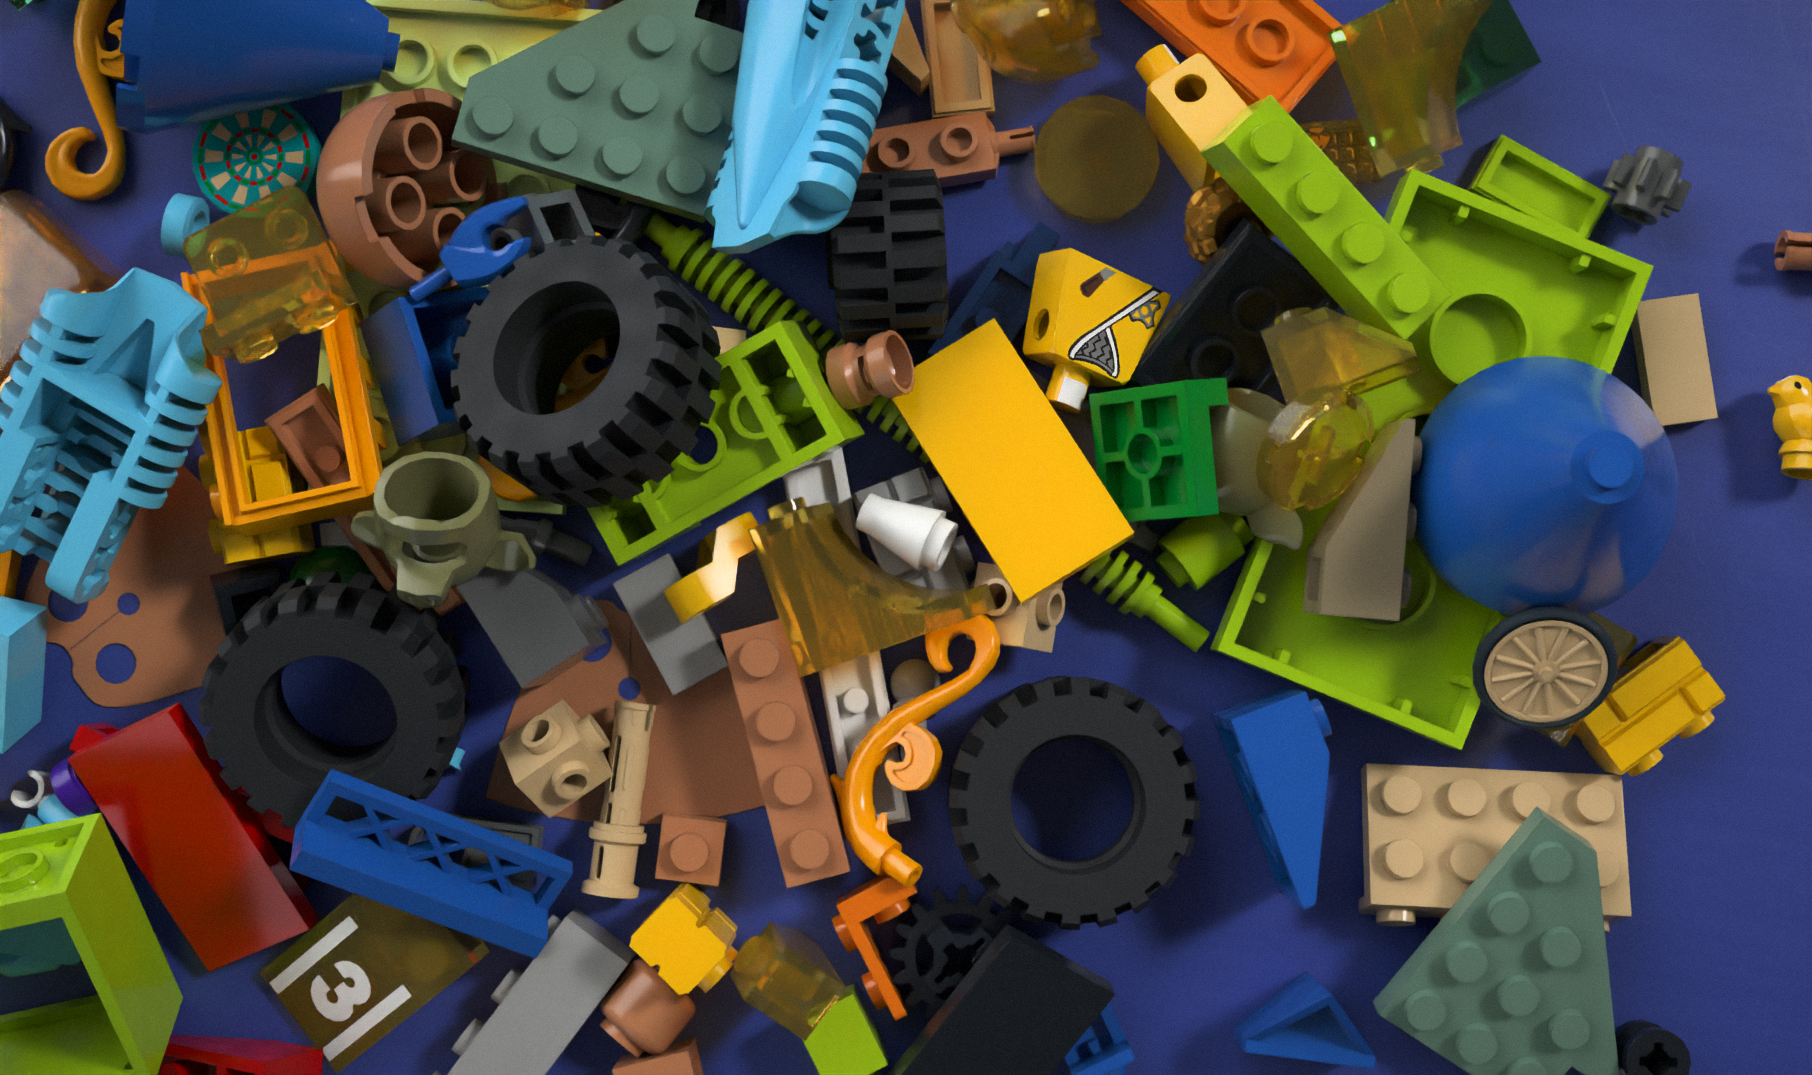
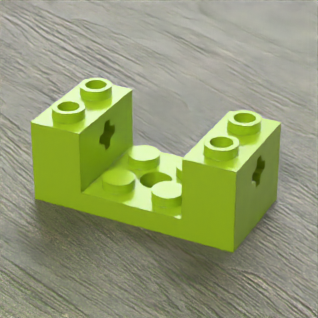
(767, 421)

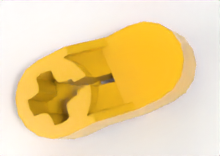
(715, 569)

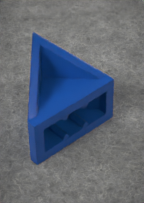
(1304, 1025)

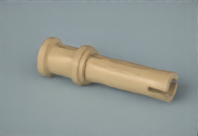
(618, 830)

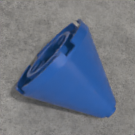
(243, 56)
(1543, 487)

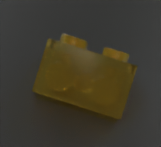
(266, 276)

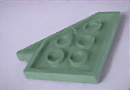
(615, 105)
(1516, 965)

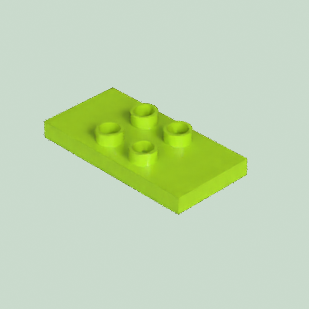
(1513, 295)

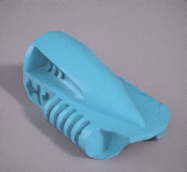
(801, 117)
(114, 401)

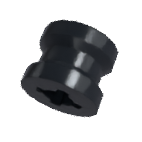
(1636, 1050)

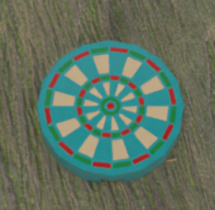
(255, 155)

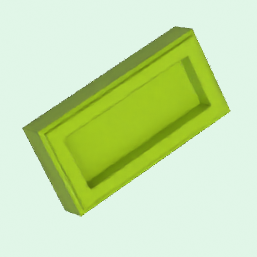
(1538, 188)

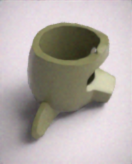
(1236, 439)
(439, 526)

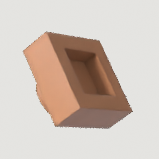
(691, 848)

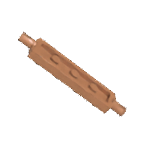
(956, 147)

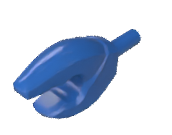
(469, 253)

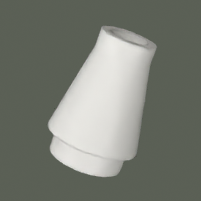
(910, 531)

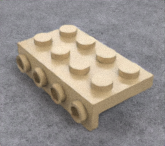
(1441, 826)

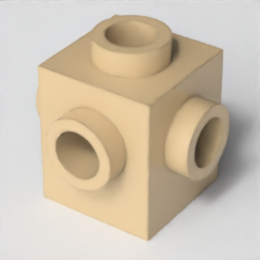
(1018, 625)
(557, 758)

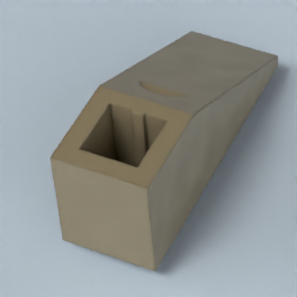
(1361, 545)

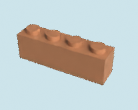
(787, 754)

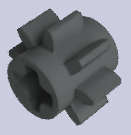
(1647, 185)

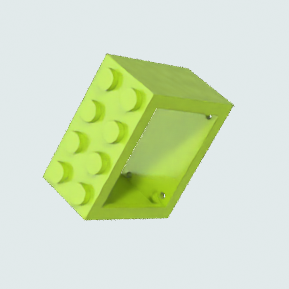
(78, 875)

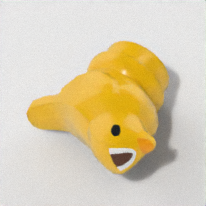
(1793, 425)

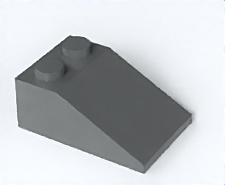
(535, 622)

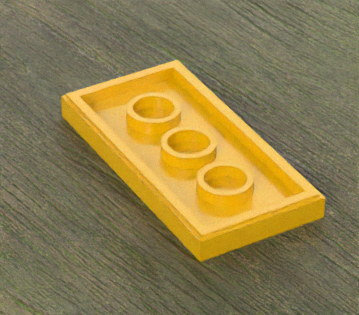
(1010, 463)

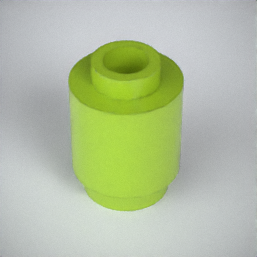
(1202, 548)

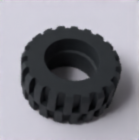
(532, 334)
(352, 621)
(1124, 872)

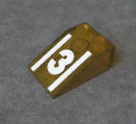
(366, 974)

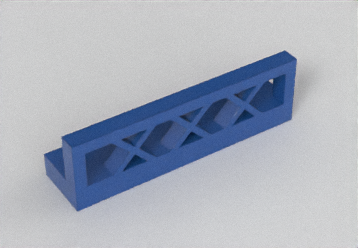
(422, 875)

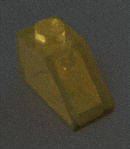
(1337, 350)
(787, 978)

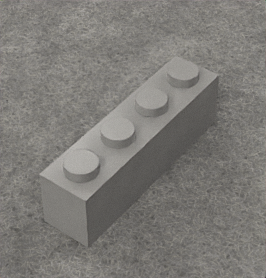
(545, 1003)

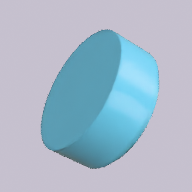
(182, 218)

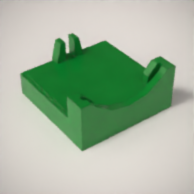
(1158, 448)

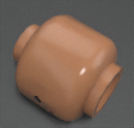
(644, 1010)

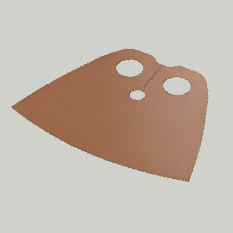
(177, 622)
(696, 741)

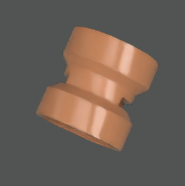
(870, 370)

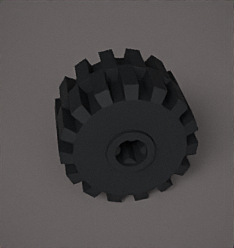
(891, 258)

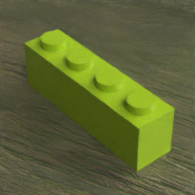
(1324, 220)

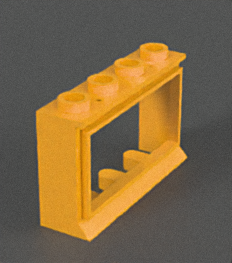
(361, 435)

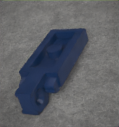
(1001, 290)

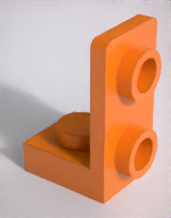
(884, 900)

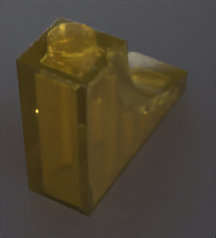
(1404, 76)
(839, 600)

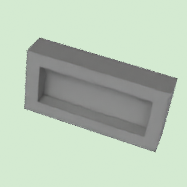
(681, 651)

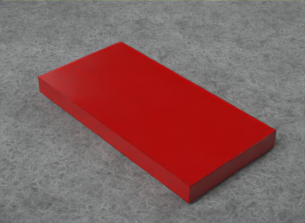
(193, 838)

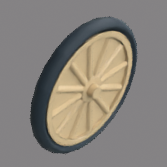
(1545, 667)

